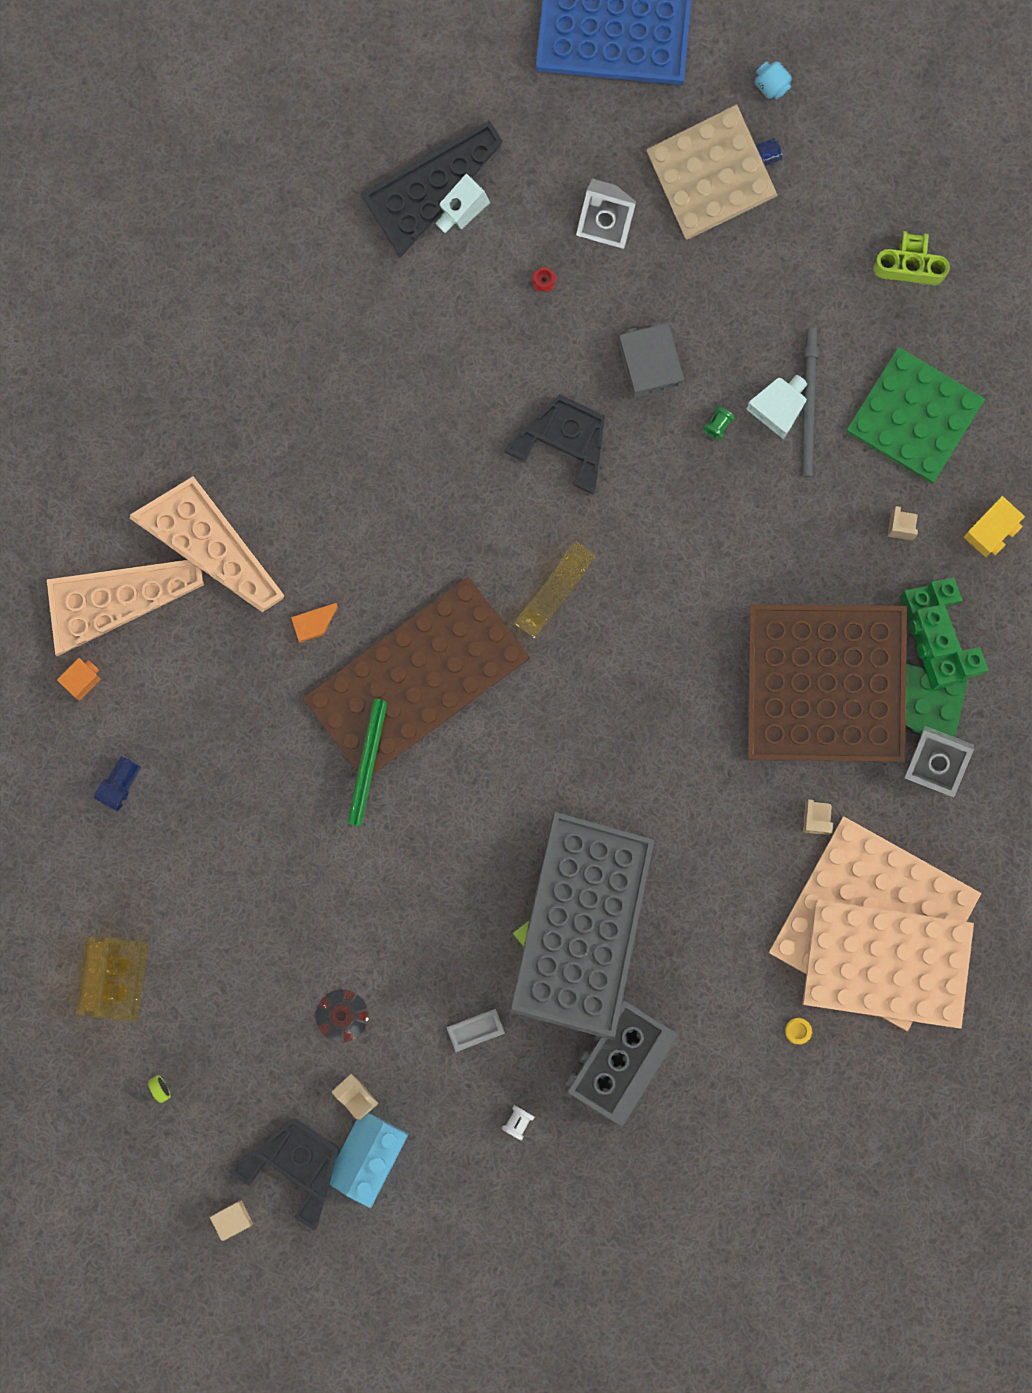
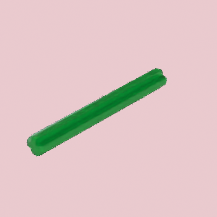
(367, 762)

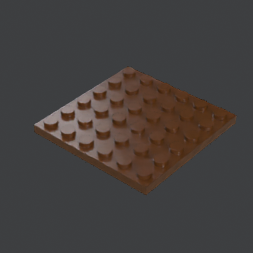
(827, 683)

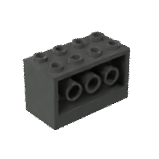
(631, 1078)

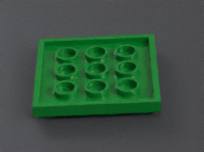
(915, 415)

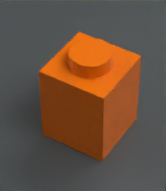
(80, 678)

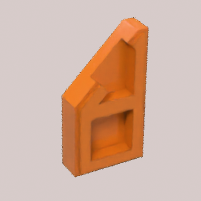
(313, 623)

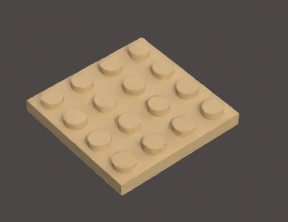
(711, 172)

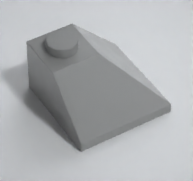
(606, 214)

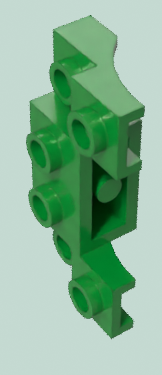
(936, 636)

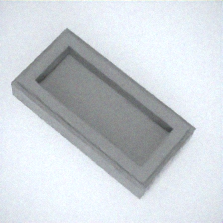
(475, 1030)

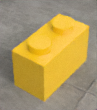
(994, 526)

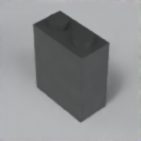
(650, 359)

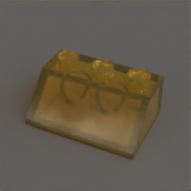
(112, 978)

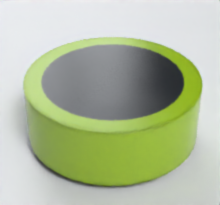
(159, 1089)

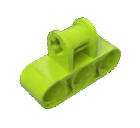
(912, 251)

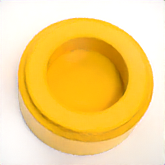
(798, 1031)

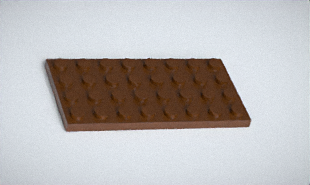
(422, 672)

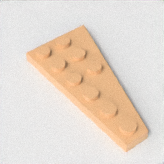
(199, 532)
(102, 601)

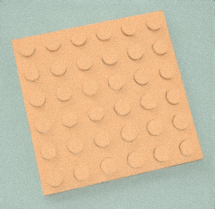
(874, 874)

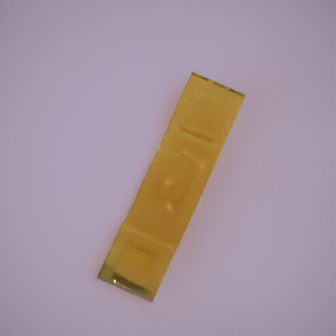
(555, 589)

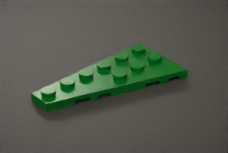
(929, 707)

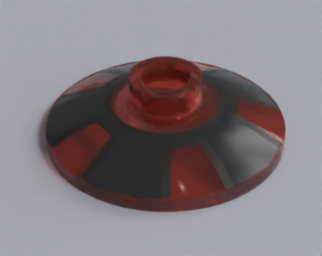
(355, 1020)

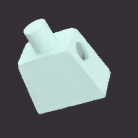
(466, 195)
(779, 404)

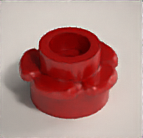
(539, 275)

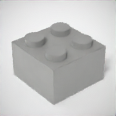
(939, 761)

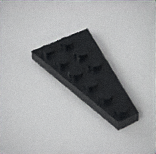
(412, 198)

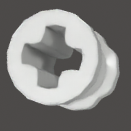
(525, 1118)

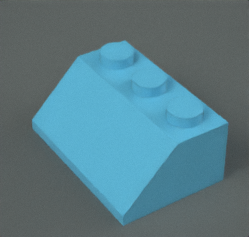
(367, 1159)

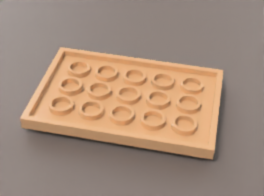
(888, 964)

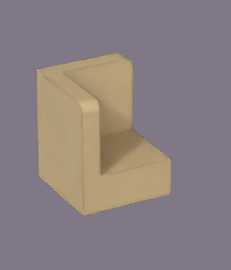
(902, 525)
(817, 818)
(355, 1097)
(231, 1220)

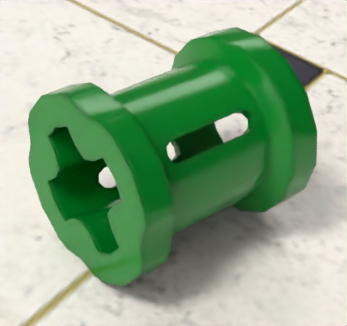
(718, 423)

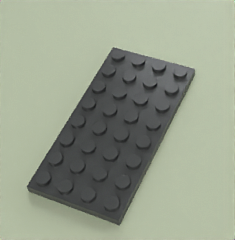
(582, 926)

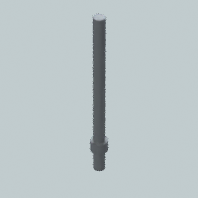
(811, 354)

